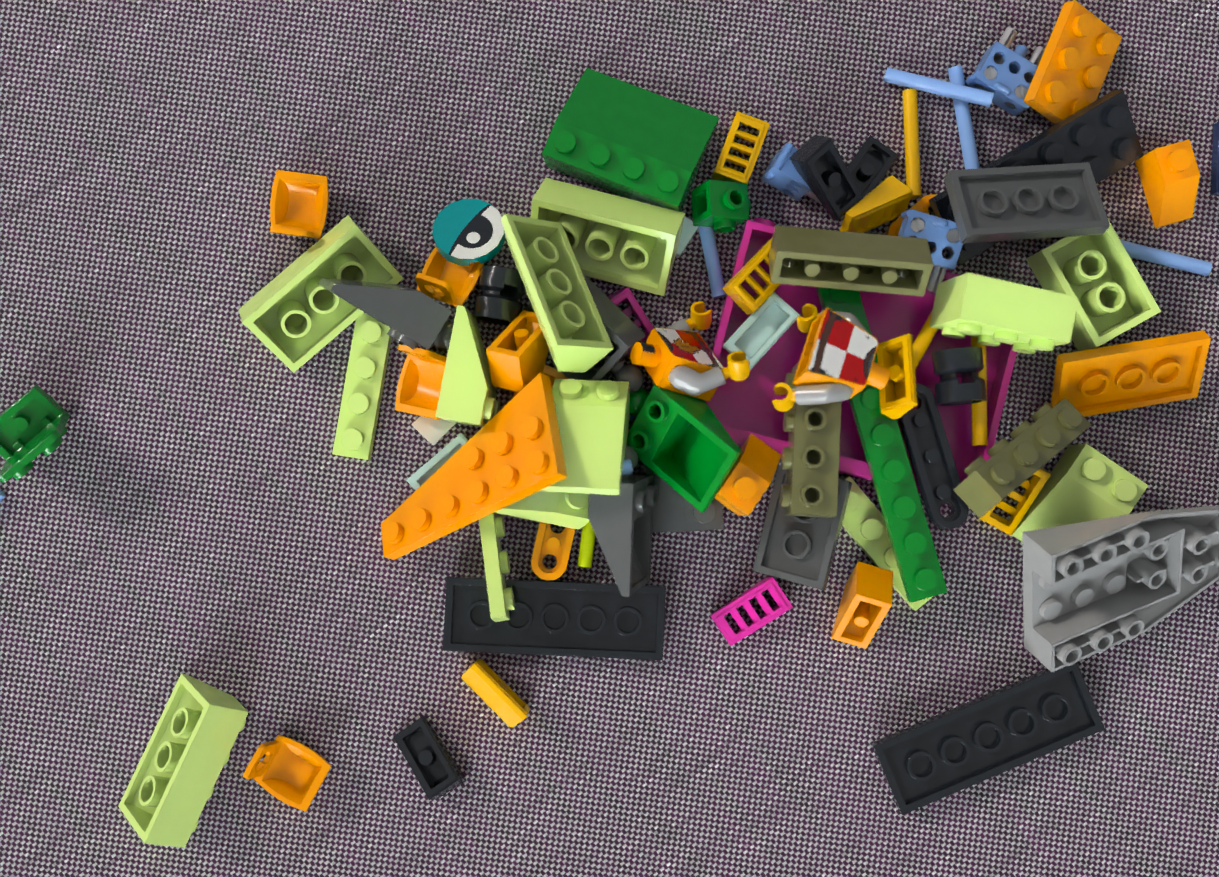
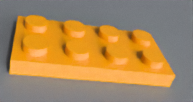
(1132, 373)

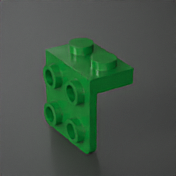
(27, 429)

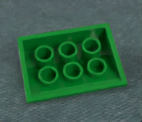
(629, 141)

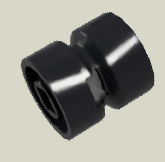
(499, 296)
(955, 363)

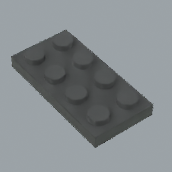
(1025, 202)

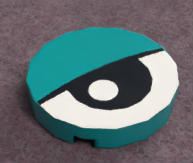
(468, 232)

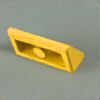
(900, 391)
(495, 693)

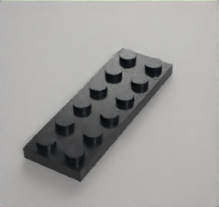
(1095, 134)
(556, 619)
(986, 737)

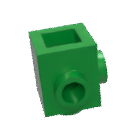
(720, 205)

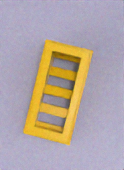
(728, 174)
(878, 206)
(739, 294)
(1025, 500)

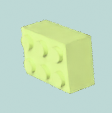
(1104, 280)
(1003, 313)

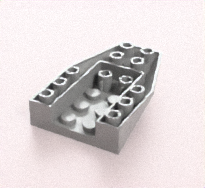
(1112, 579)

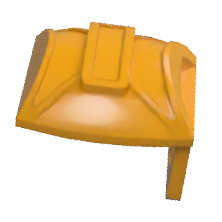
(299, 204)
(447, 280)
(420, 382)
(288, 771)

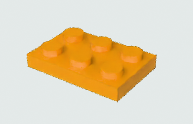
(1072, 64)

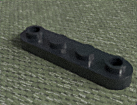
(933, 461)

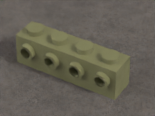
(850, 260)
(811, 458)
(1017, 460)

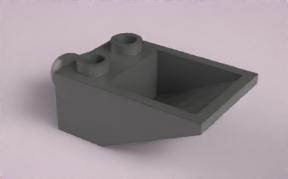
(407, 312)
(622, 334)
(625, 527)

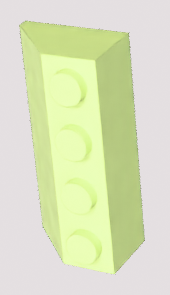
(613, 235)
(557, 292)
(299, 315)
(182, 762)

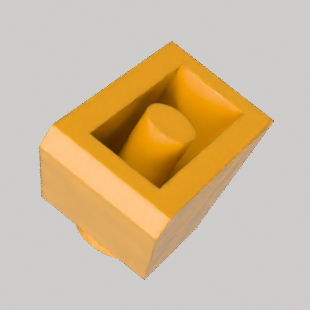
(1170, 182)
(517, 353)
(748, 477)
(863, 604)

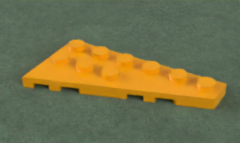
(496, 467)

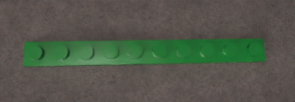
(891, 474)

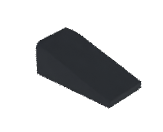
(871, 165)
(827, 175)
(429, 759)

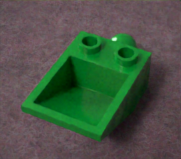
(682, 443)

